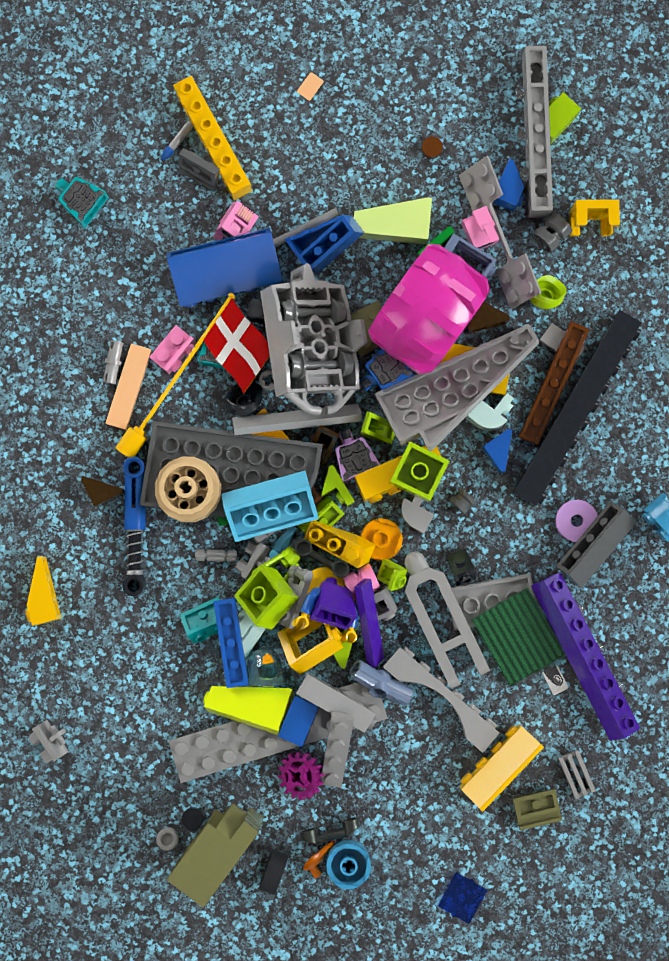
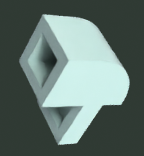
(490, 419)

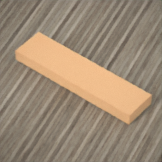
(128, 386)

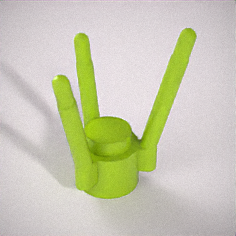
(286, 558)

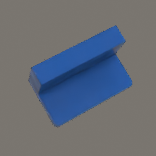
(298, 721)

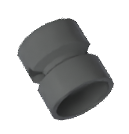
(548, 236)

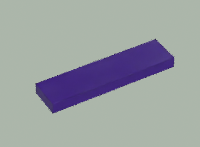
(369, 622)

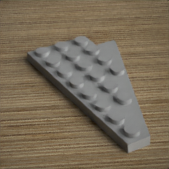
(439, 400)

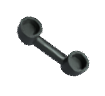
(304, 549)
(311, 836)

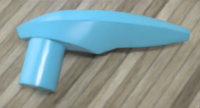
(282, 543)

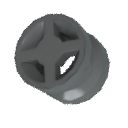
(462, 501)

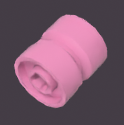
(353, 579)

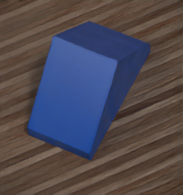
(498, 450)

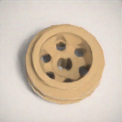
(165, 484)

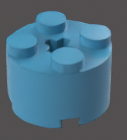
(658, 514)
(359, 870)

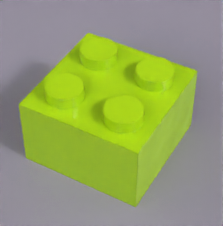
(419, 472)
(266, 597)

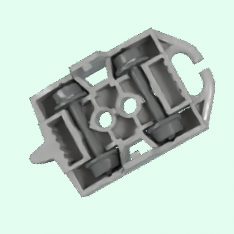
(333, 338)

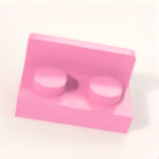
(173, 349)

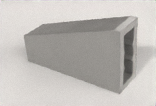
(332, 699)

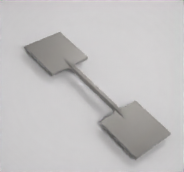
(517, 275)

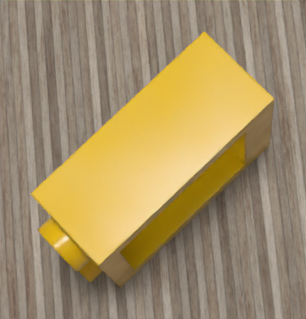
(304, 662)

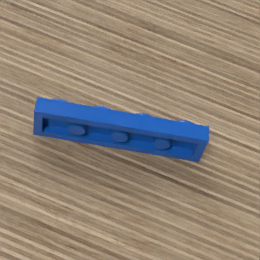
(231, 643)

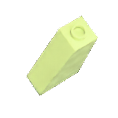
(397, 222)

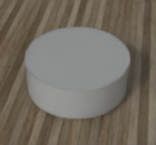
(167, 838)

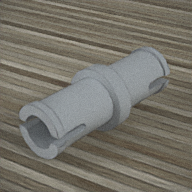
(113, 362)

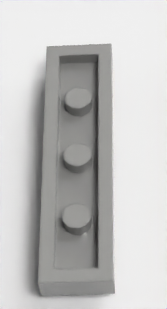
(337, 749)

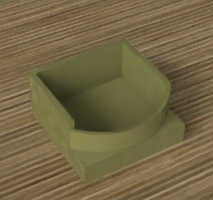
(215, 852)

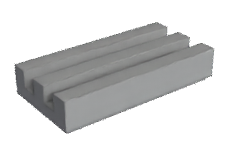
(583, 792)

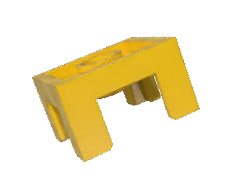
(604, 210)

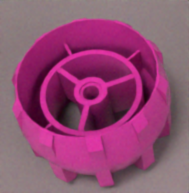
(429, 309)

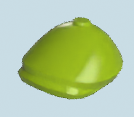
(552, 293)

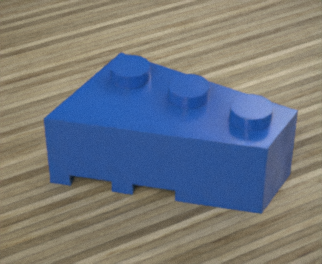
(325, 242)

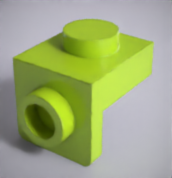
(392, 575)

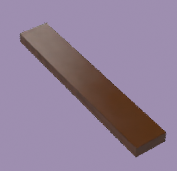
(553, 383)

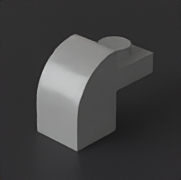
(415, 516)

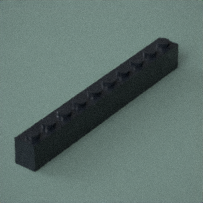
(576, 409)

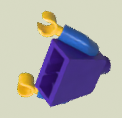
(331, 606)

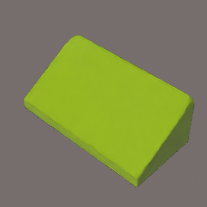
(327, 512)

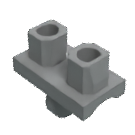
(259, 556)
(50, 739)

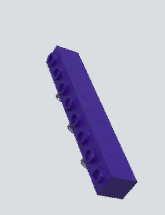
(586, 657)

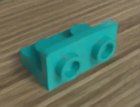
(200, 621)

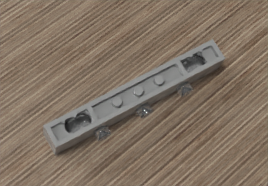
(536, 132)

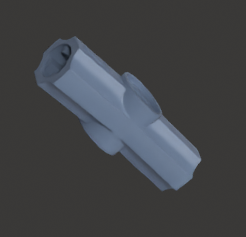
(381, 683)

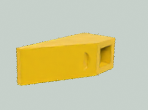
(340, 543)

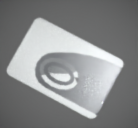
(555, 680)

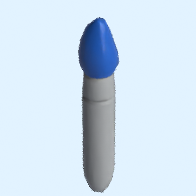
(168, 151)

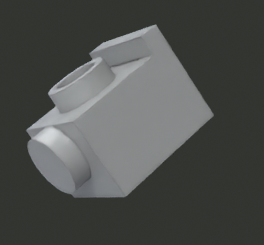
(384, 612)

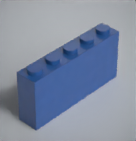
(224, 267)

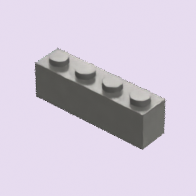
(596, 544)

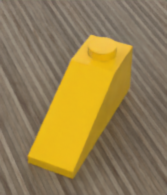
(42, 599)

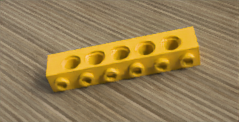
(212, 137)

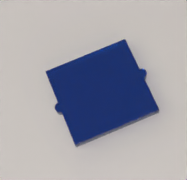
(462, 897)

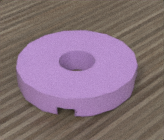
(564, 516)

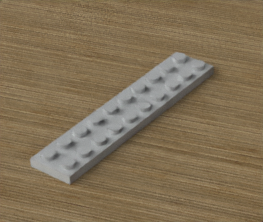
(239, 743)

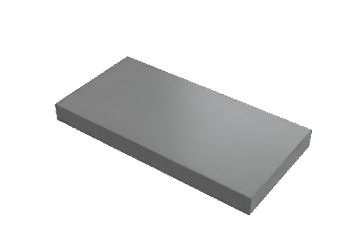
(481, 596)

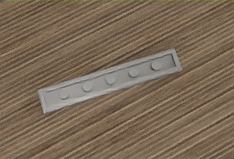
(294, 420)

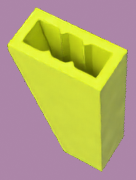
(252, 706)

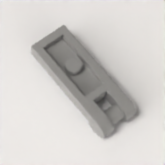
(305, 576)

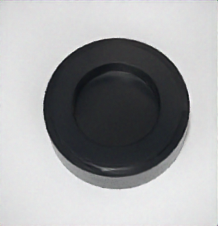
(192, 818)

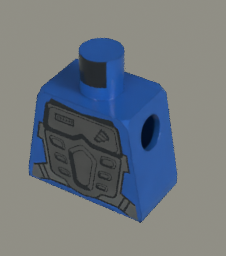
(384, 372)

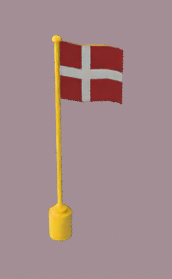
(233, 344)

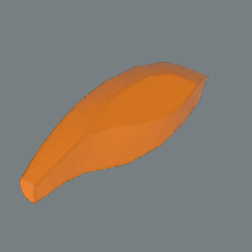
(312, 863)

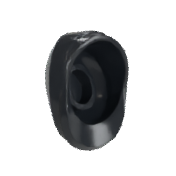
(243, 404)

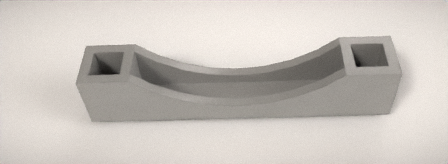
(475, 728)

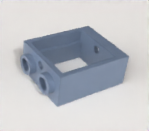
(457, 242)

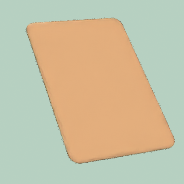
(310, 86)

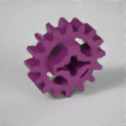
(297, 775)

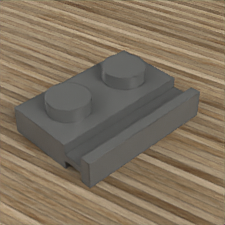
(198, 169)

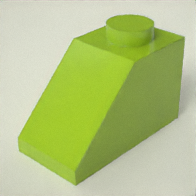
(561, 114)

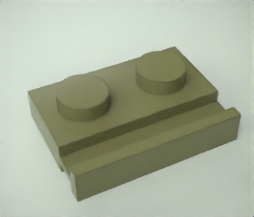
(537, 809)

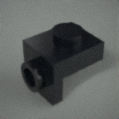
(461, 567)

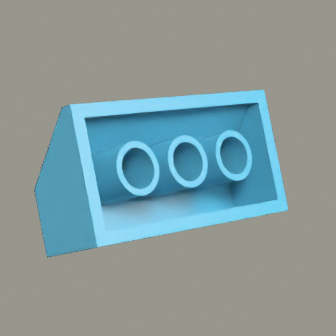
(269, 506)

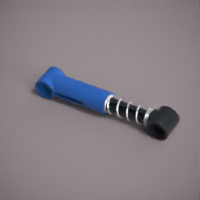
(134, 524)

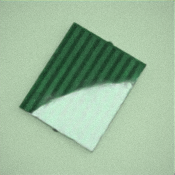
(518, 636)

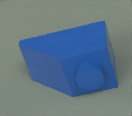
(511, 187)

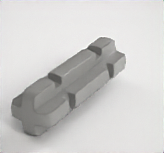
(216, 555)

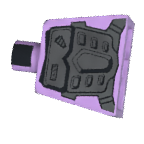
(354, 456)

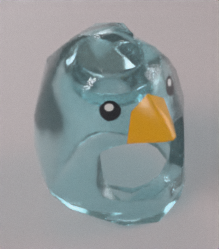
(264, 668)

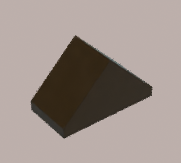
(487, 318)
(328, 440)
(101, 492)

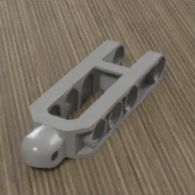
(420, 572)

